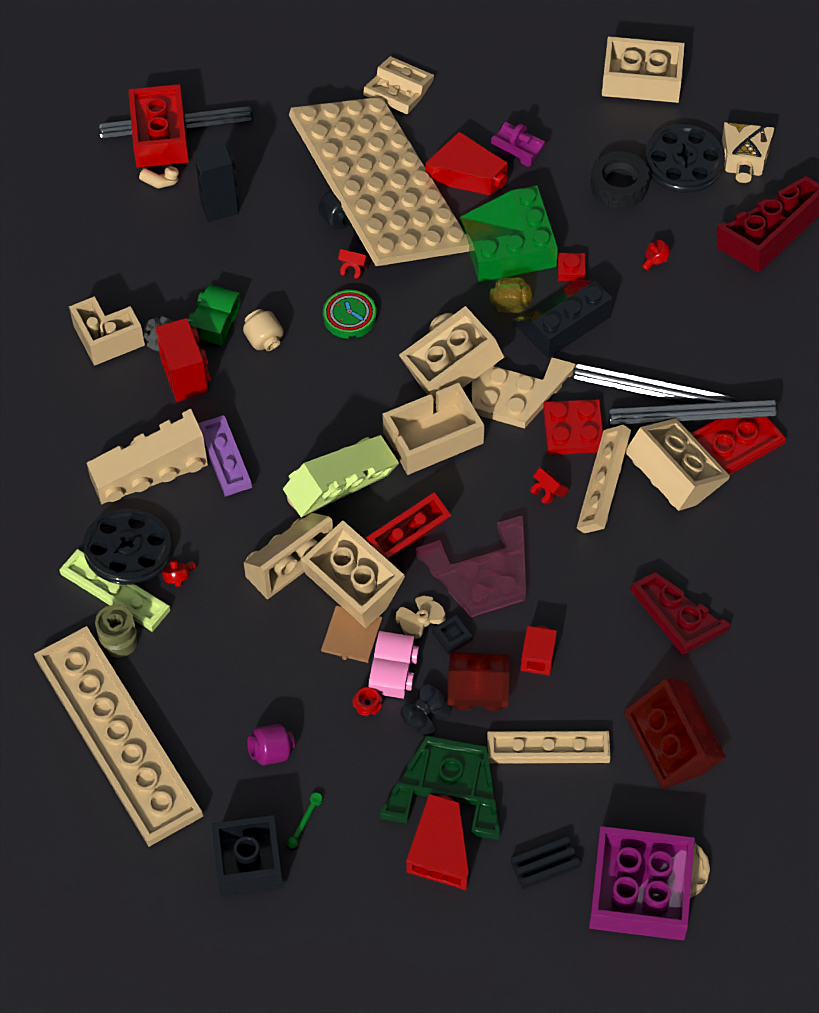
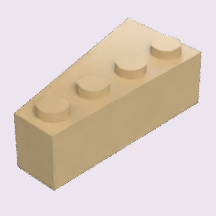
(149, 459)

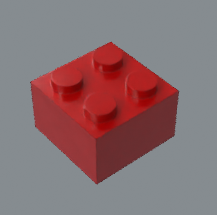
(183, 359)

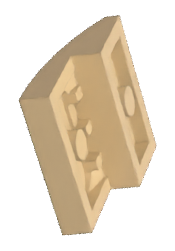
(399, 84)

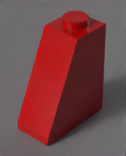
(467, 167)
(439, 844)

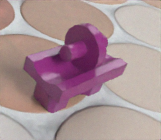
(518, 142)

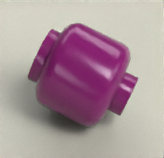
(270, 744)

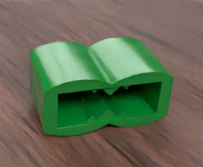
(215, 313)

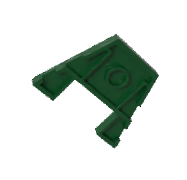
(448, 770)

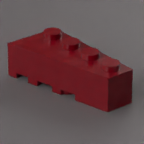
(770, 227)

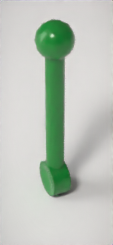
(315, 800)

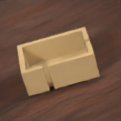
(429, 438)

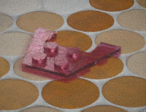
(486, 580)

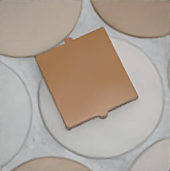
(349, 638)

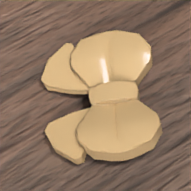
(414, 624)

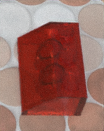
(674, 733)

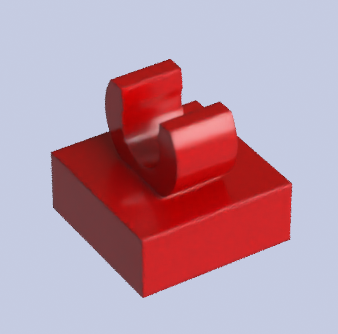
(353, 260)
(550, 484)

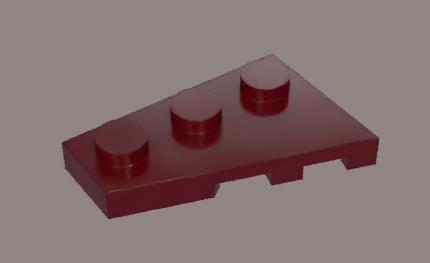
(676, 615)

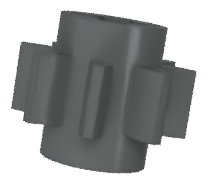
(149, 331)

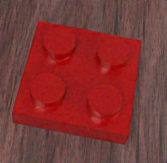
(572, 426)

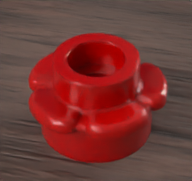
(367, 694)

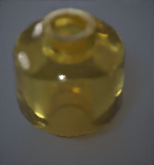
(511, 295)

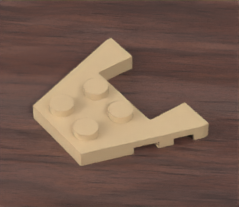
(515, 396)

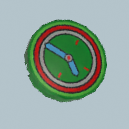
(349, 314)

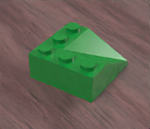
(510, 235)

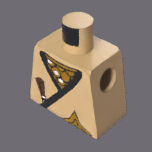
(746, 149)

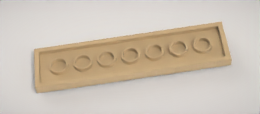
(118, 736)

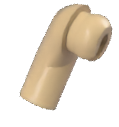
(160, 181)

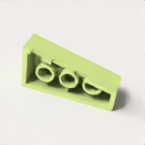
(339, 474)

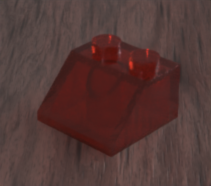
(478, 680)

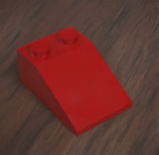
(158, 126)

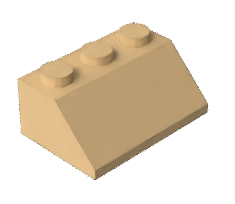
(452, 353)
(676, 463)
(281, 559)
(353, 573)

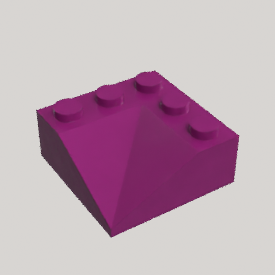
(642, 883)

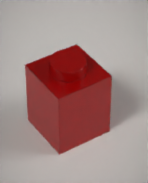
(538, 650)

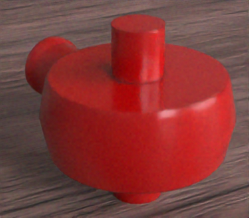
(656, 254)
(177, 572)

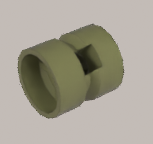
(116, 631)

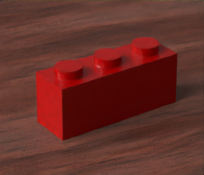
(409, 527)

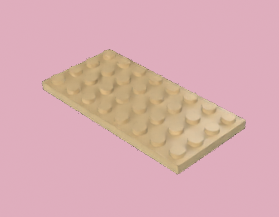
(379, 181)

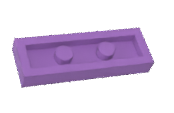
(225, 456)

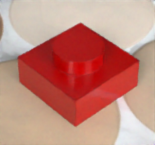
(571, 266)

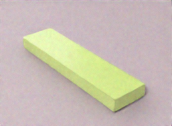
(145, 608)

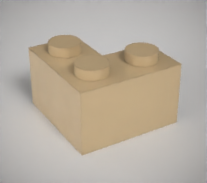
(106, 335)

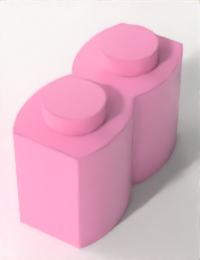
(392, 664)

